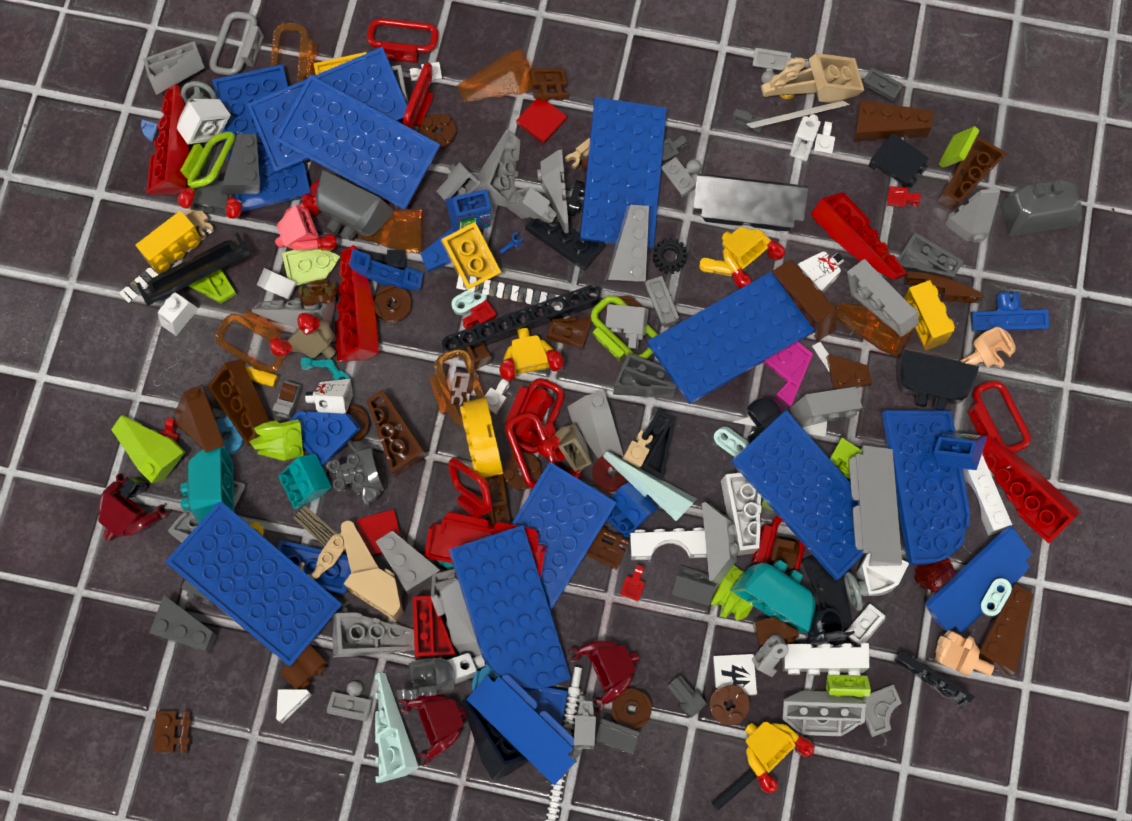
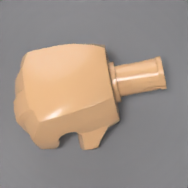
(987, 346)
(961, 654)

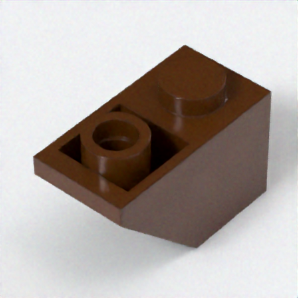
(772, 626)

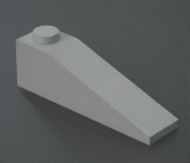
(500, 170)
(554, 187)
(975, 218)
(288, 312)
(458, 620)

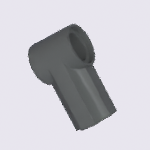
(689, 700)

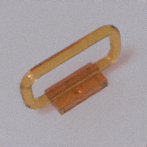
(306, 52)
(256, 325)
(440, 386)

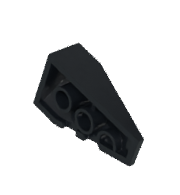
(495, 750)

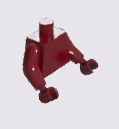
(122, 515)
(612, 666)
(440, 720)

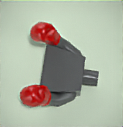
(210, 200)

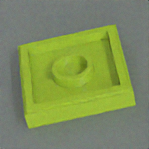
(959, 147)

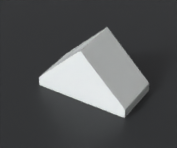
(276, 283)
(289, 701)

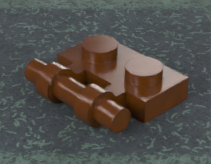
(548, 78)
(605, 553)
(165, 732)

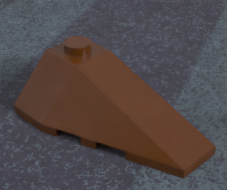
(198, 419)

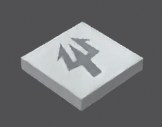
(736, 670)

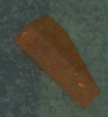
(499, 78)
(400, 231)
(871, 328)

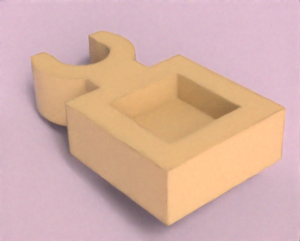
(199, 221)
(637, 451)

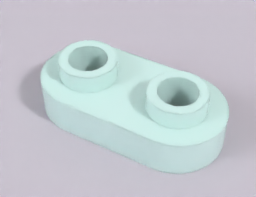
(468, 299)
(731, 443)
(996, 598)

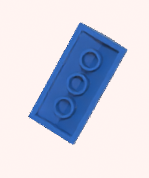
(331, 579)

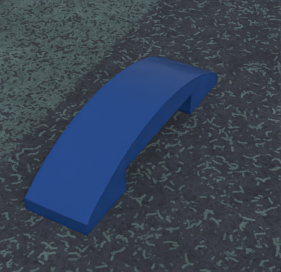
(385, 274)

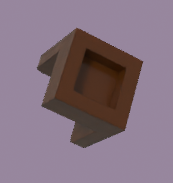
(479, 356)
(787, 552)

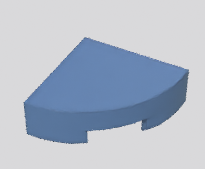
(149, 130)

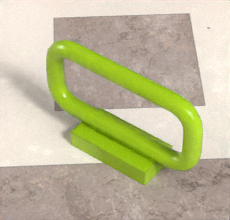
(199, 157)
(608, 338)

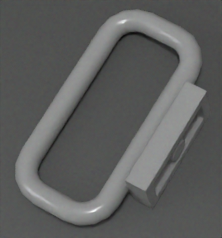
(249, 48)

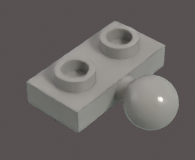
(771, 61)
(680, 176)
(350, 705)

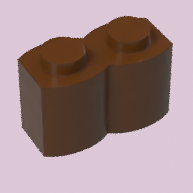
(305, 668)

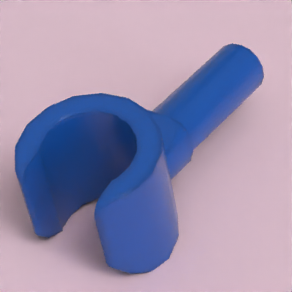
(513, 242)

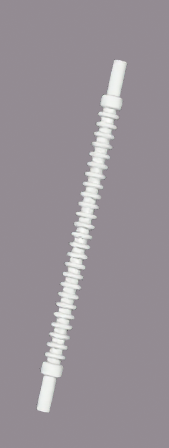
(573, 692)

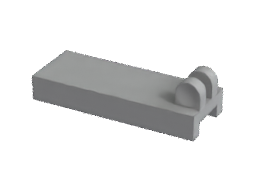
(661, 301)

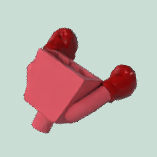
(298, 229)

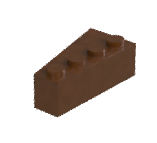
(881, 120)
(970, 172)
(807, 298)
(238, 399)
(397, 439)
(1006, 632)

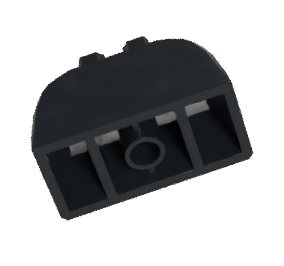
(934, 379)

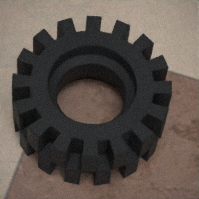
(669, 245)

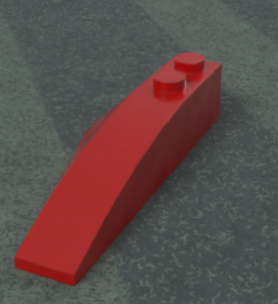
(171, 149)
(852, 231)
(357, 319)
(1033, 496)

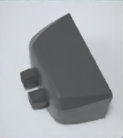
(350, 207)
(1042, 208)

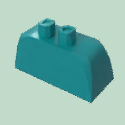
(208, 483)
(777, 594)

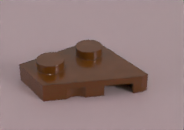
(570, 331)
(847, 373)

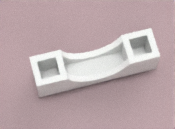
(992, 508)
(645, 543)

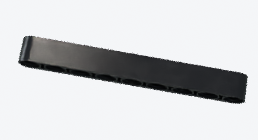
(527, 313)

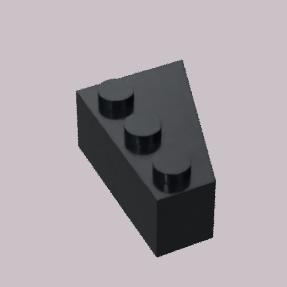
(661, 429)

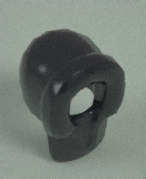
(763, 413)
(826, 628)

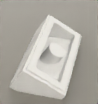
(865, 625)

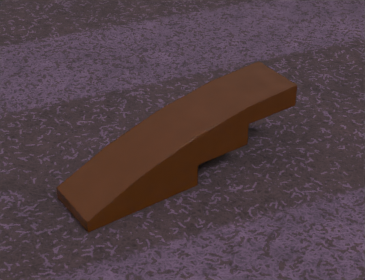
(949, 289)
(499, 501)

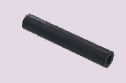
(734, 789)

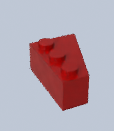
(429, 631)

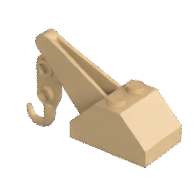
(828, 76)
(366, 579)

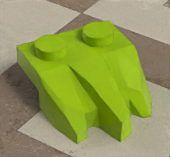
(279, 440)
(728, 600)

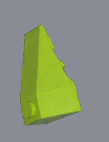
(149, 451)

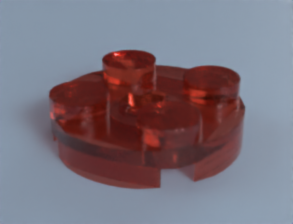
(603, 481)
(942, 573)

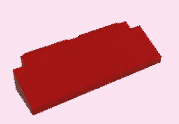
(462, 529)

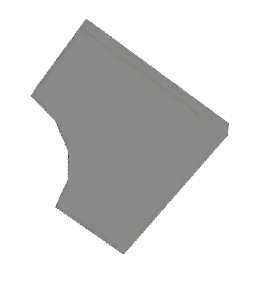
(879, 709)

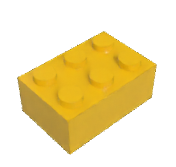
(169, 242)
(470, 255)
(934, 324)

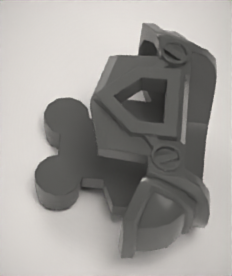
(359, 472)
(429, 678)

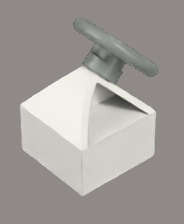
(201, 116)
(873, 580)

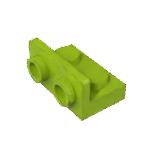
(848, 685)

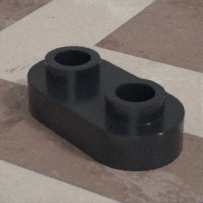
(574, 204)

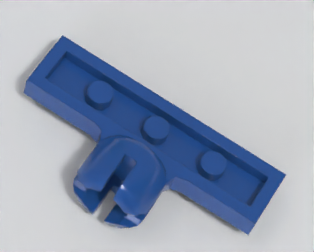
(1010, 316)

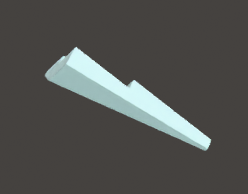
(670, 498)
(395, 751)

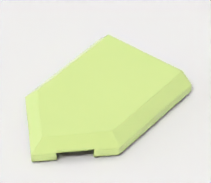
(309, 265)

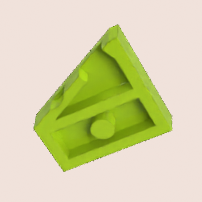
(215, 287)

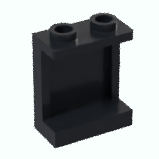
(900, 160)

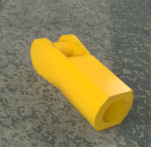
(714, 266)
(262, 377)

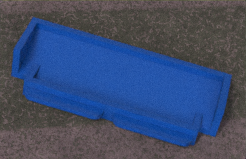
(960, 599)
(530, 732)

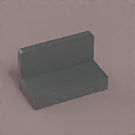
(693, 586)
(617, 736)

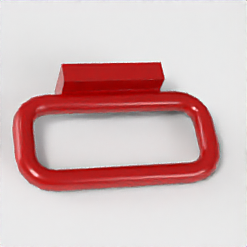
(402, 51)
(420, 99)
(522, 400)
(983, 422)
(543, 432)
(470, 501)
(767, 540)

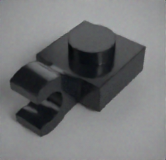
(394, 258)
(133, 486)

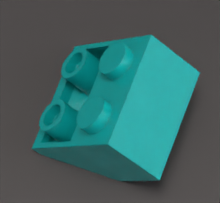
(304, 480)

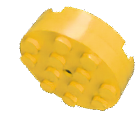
(481, 438)

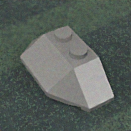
(719, 543)
(823, 713)

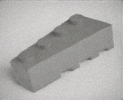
(631, 247)

